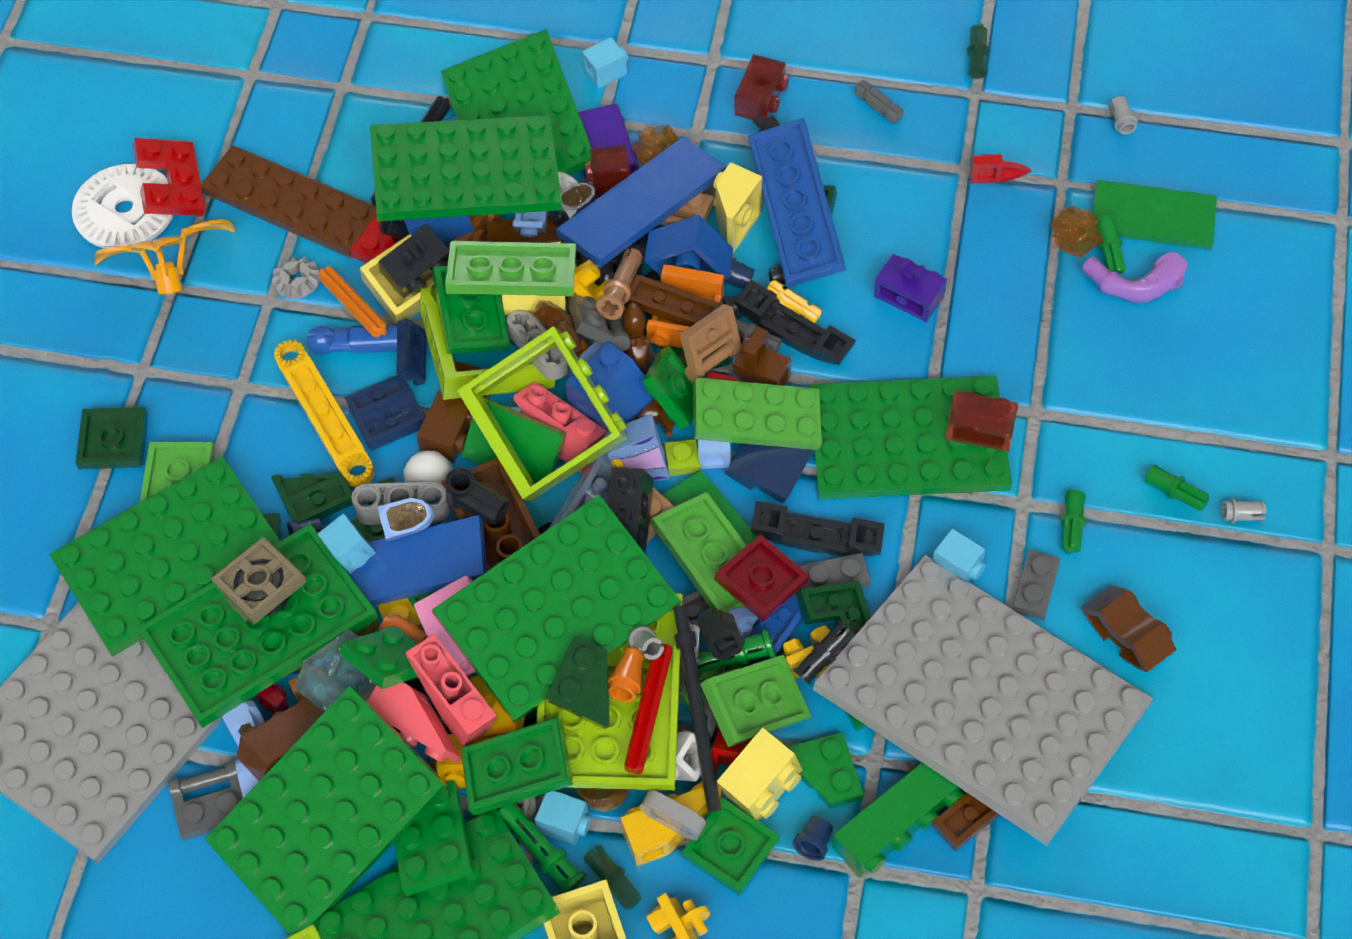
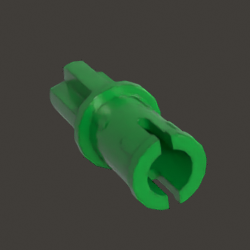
(1111, 244)
(1177, 487)
(1073, 521)

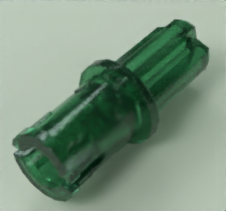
(978, 52)
(617, 882)

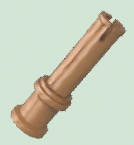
(618, 290)

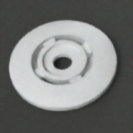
(101, 222)

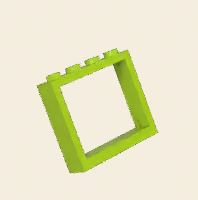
(448, 378)
(472, 397)

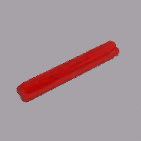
(647, 712)

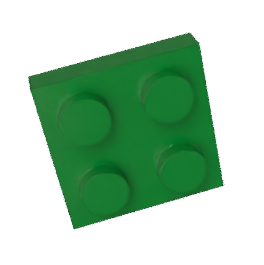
(671, 387)
(381, 656)
(731, 847)

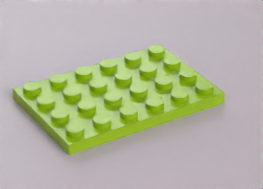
(600, 753)

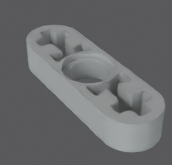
(515, 325)

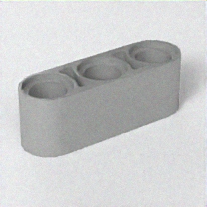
(391, 492)

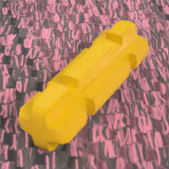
(795, 302)

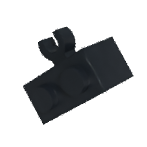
(413, 261)

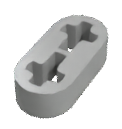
(672, 815)

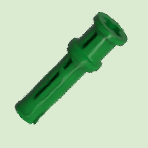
(753, 648)
(549, 864)

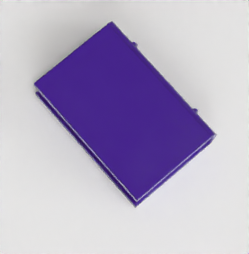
(607, 128)

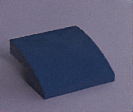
(386, 411)
(768, 468)

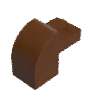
(759, 364)

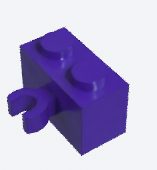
(910, 287)

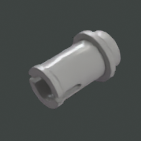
(1124, 120)
(1242, 510)
(644, 640)

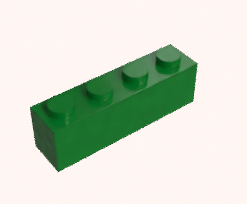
(894, 819)

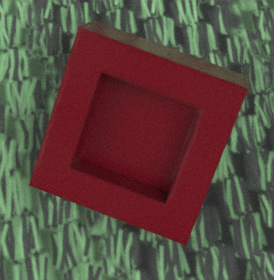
(273, 699)

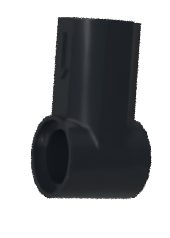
(476, 498)

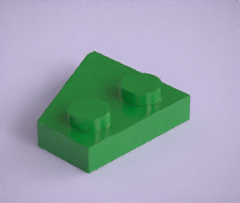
(829, 770)

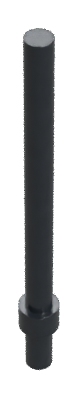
(685, 642)

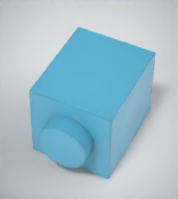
(605, 62)
(346, 543)
(960, 556)
(563, 817)

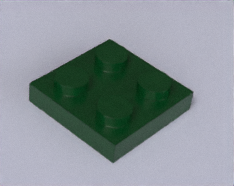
(111, 438)

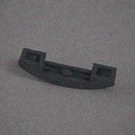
(796, 331)
(815, 533)

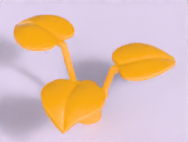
(165, 275)

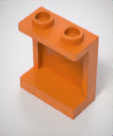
(701, 283)

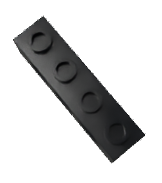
(631, 501)

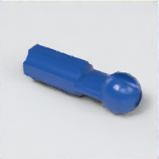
(324, 340)

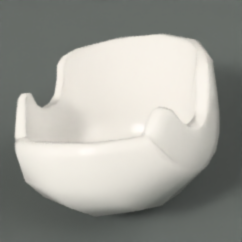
(427, 467)

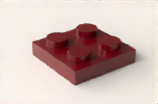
(761, 577)

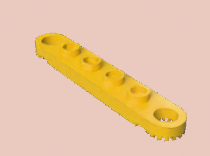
(324, 413)

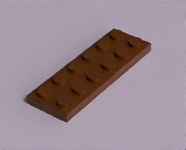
(289, 200)

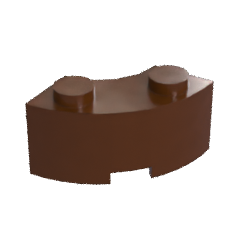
(1139, 635)

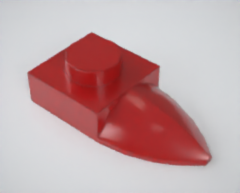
(993, 168)

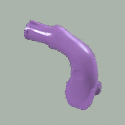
(1165, 276)

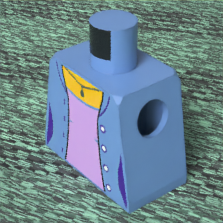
(641, 449)

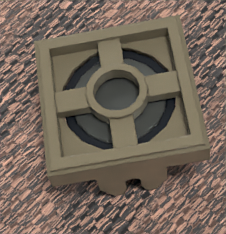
(261, 581)

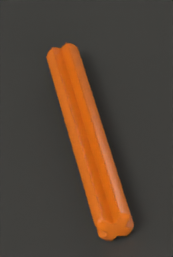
(353, 302)

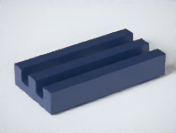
(411, 352)

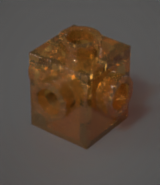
(653, 142)
(1076, 231)

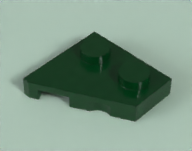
(313, 495)
(583, 683)

